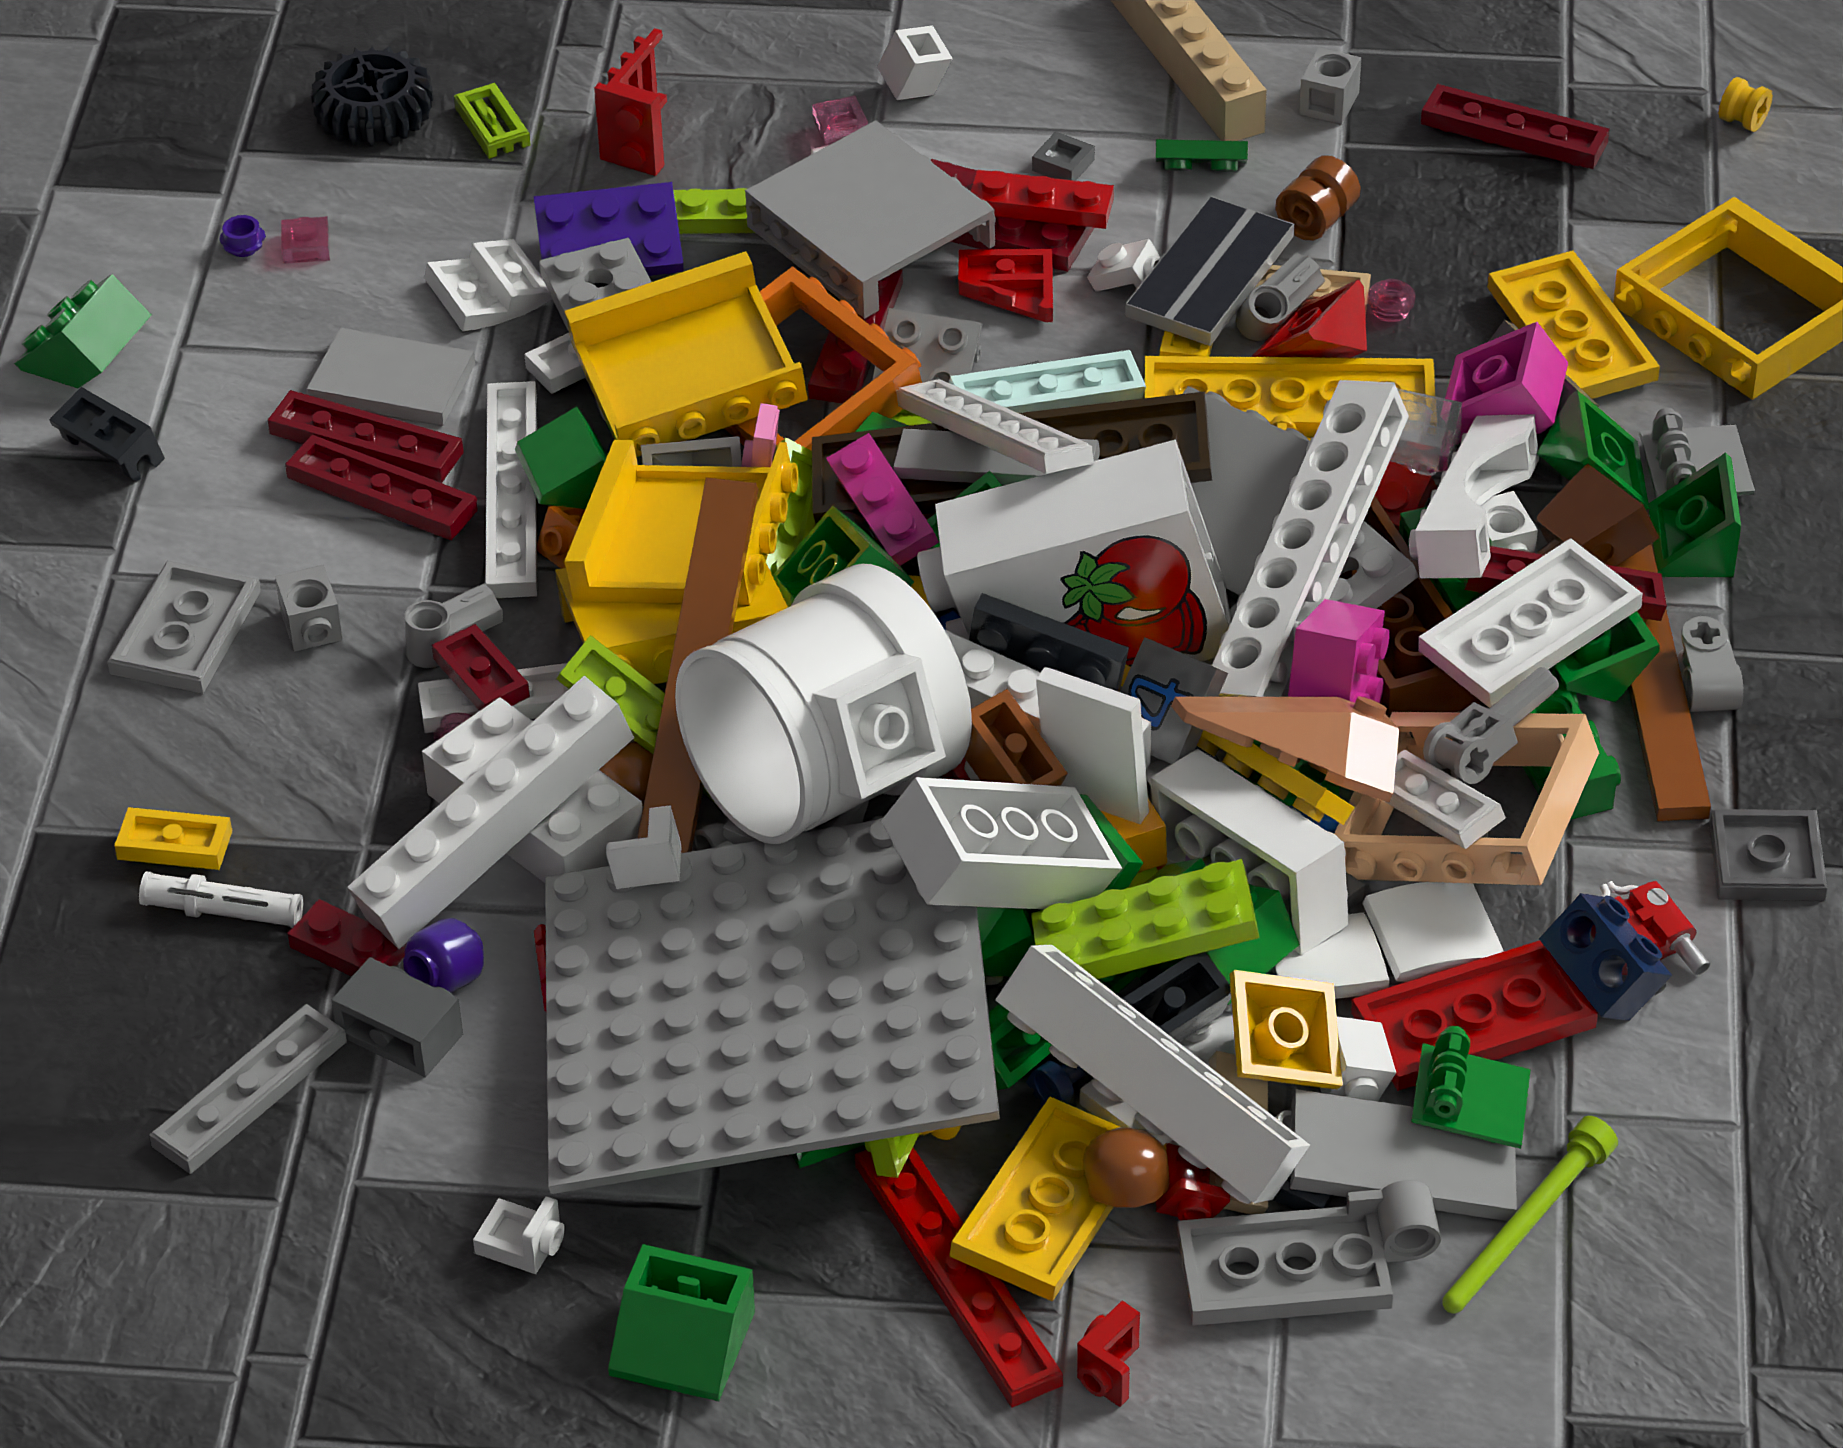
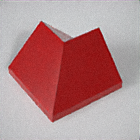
(1323, 328)

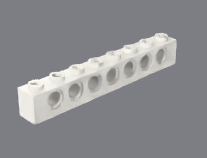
(1311, 536)

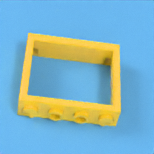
(1766, 247)

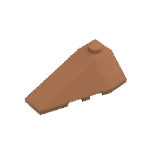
(1336, 736)

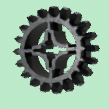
(372, 96)

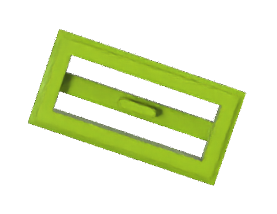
(501, 139)

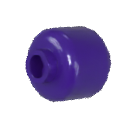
(445, 955)

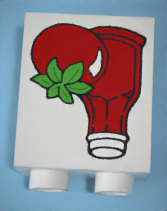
(1091, 547)

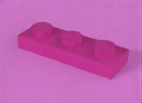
(882, 499)

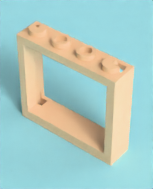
(1487, 859)

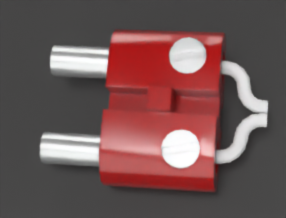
(1659, 920)

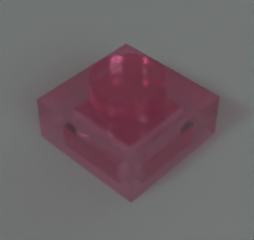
(838, 118)
(305, 239)

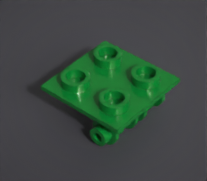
(1470, 1092)

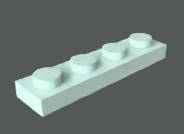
(1058, 383)

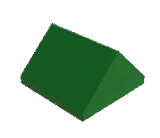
(562, 460)
(1698, 524)

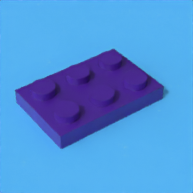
(604, 215)

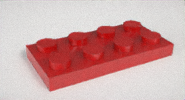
(1498, 1000)

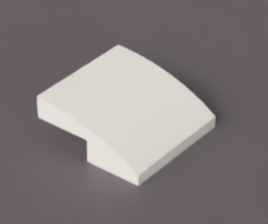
(489, 285)
(1430, 927)
(1346, 959)

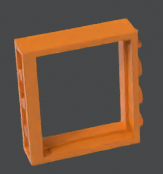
(899, 366)

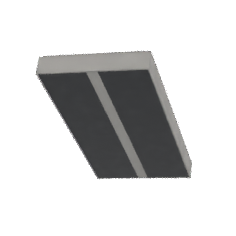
(1209, 270)

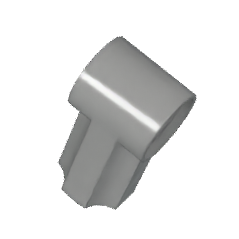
(1279, 297)
(433, 621)

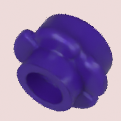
(242, 235)

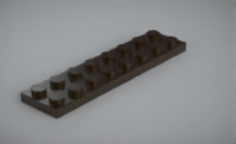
(1116, 426)

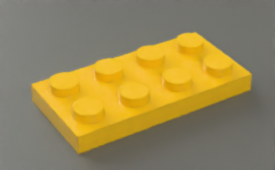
(1580, 321)
(1039, 1205)

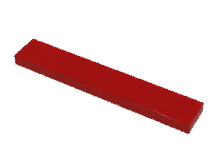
(973, 1297)

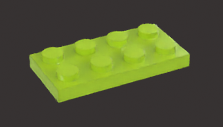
(1152, 920)

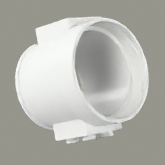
(824, 705)

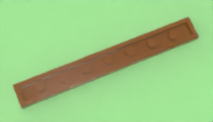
(704, 619)
(1666, 723)

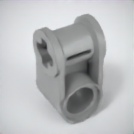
(1709, 667)

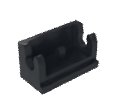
(108, 431)

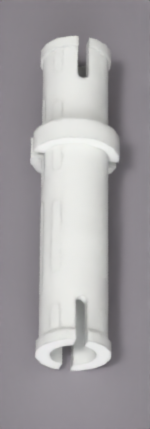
(161, 891)

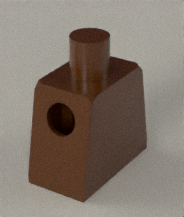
(1597, 518)

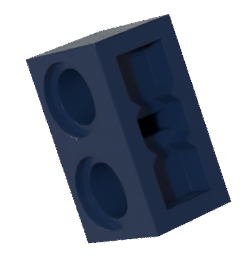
(1599, 965)

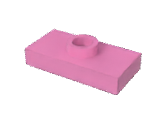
(762, 448)

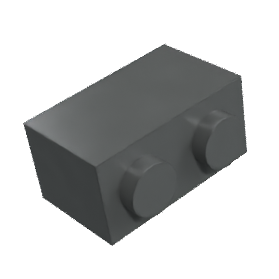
(398, 1016)

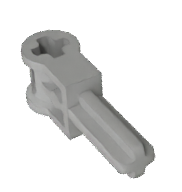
(1483, 733)

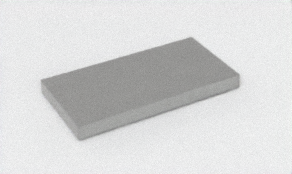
(1375, 1143)

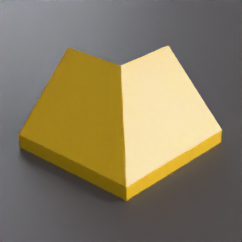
(1285, 1029)

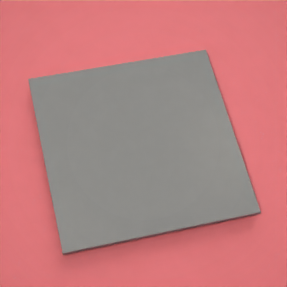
(758, 1009)

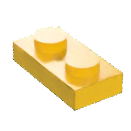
(173, 838)

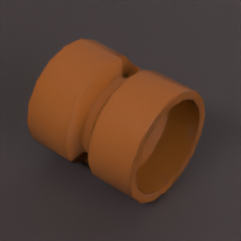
(1318, 197)

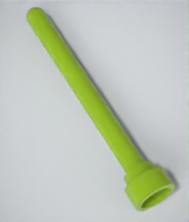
(1588, 1145)

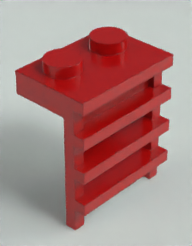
(631, 110)

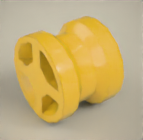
(1745, 104)

